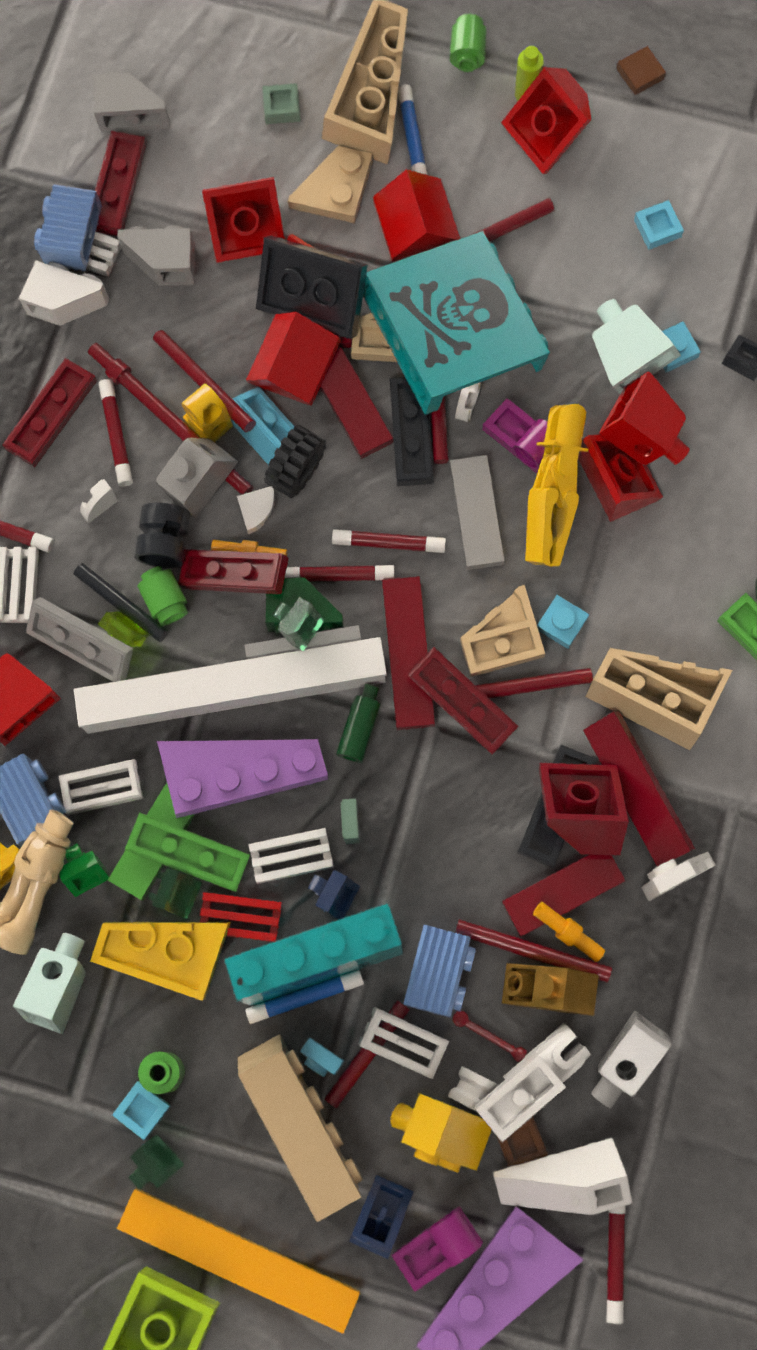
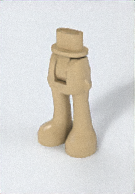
(35, 870)

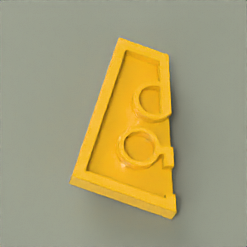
(163, 953)

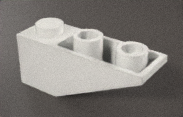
(572, 1181)

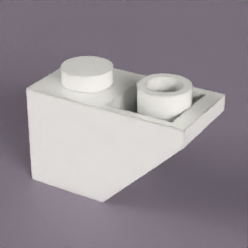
(61, 295)

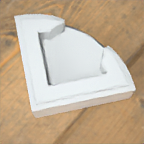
(467, 402)
(102, 499)
(256, 507)

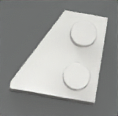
(672, 875)

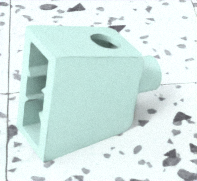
(630, 344)
(50, 1000)

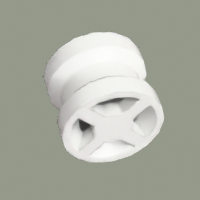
(471, 1088)

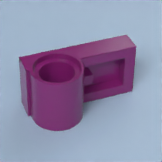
(517, 433)
(437, 1248)

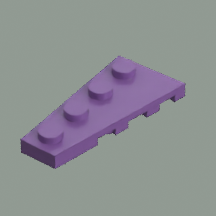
(233, 771)
(501, 1284)

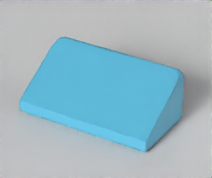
(270, 423)

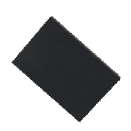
(313, 284)

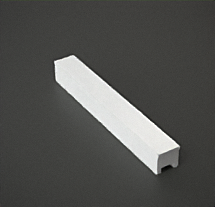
(230, 685)

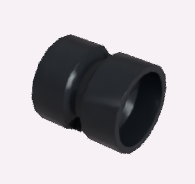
(162, 535)

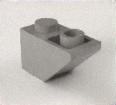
(161, 253)

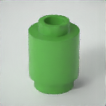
(468, 43)
(163, 595)
(174, 1072)

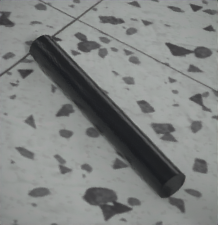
(121, 602)

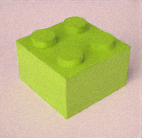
(162, 1315)

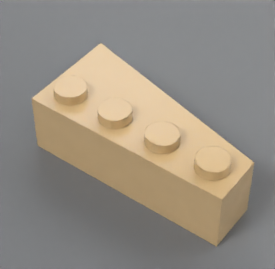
(367, 92)
(298, 1128)

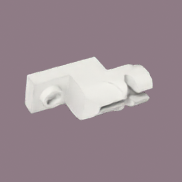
(532, 1083)

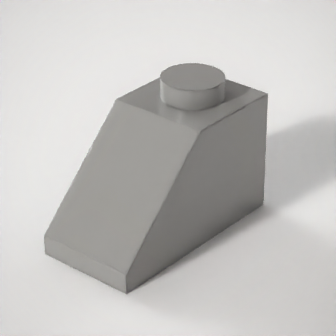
(127, 104)

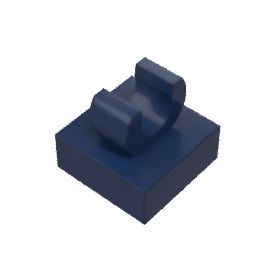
(335, 894)

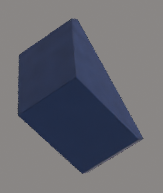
(381, 1217)

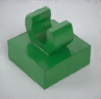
(82, 871)

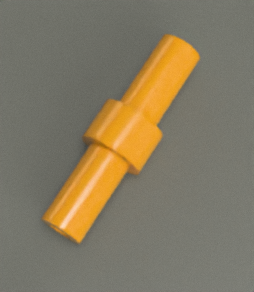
(245, 546)
(569, 932)

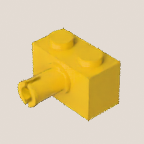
(442, 1133)

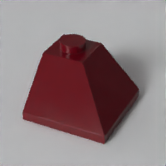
(585, 806)

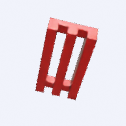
(274, 921)

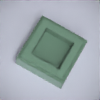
(281, 103)
(350, 821)

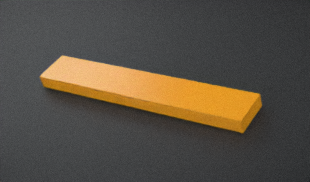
(239, 1260)

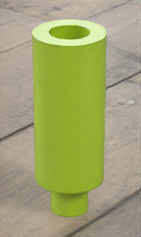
(529, 65)

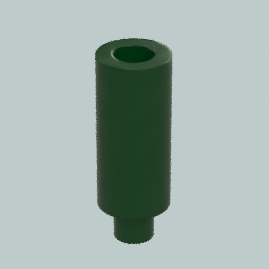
(359, 725)

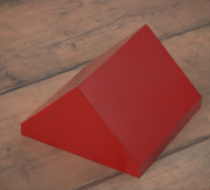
(414, 215)
(242, 217)
(294, 357)
(617, 478)

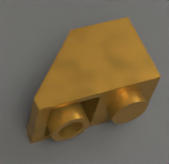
(550, 989)

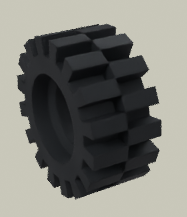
(295, 461)

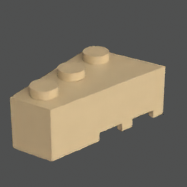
(658, 693)

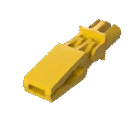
(554, 492)

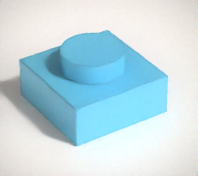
(658, 225)
(684, 343)
(562, 621)
(320, 1058)
(141, 1110)

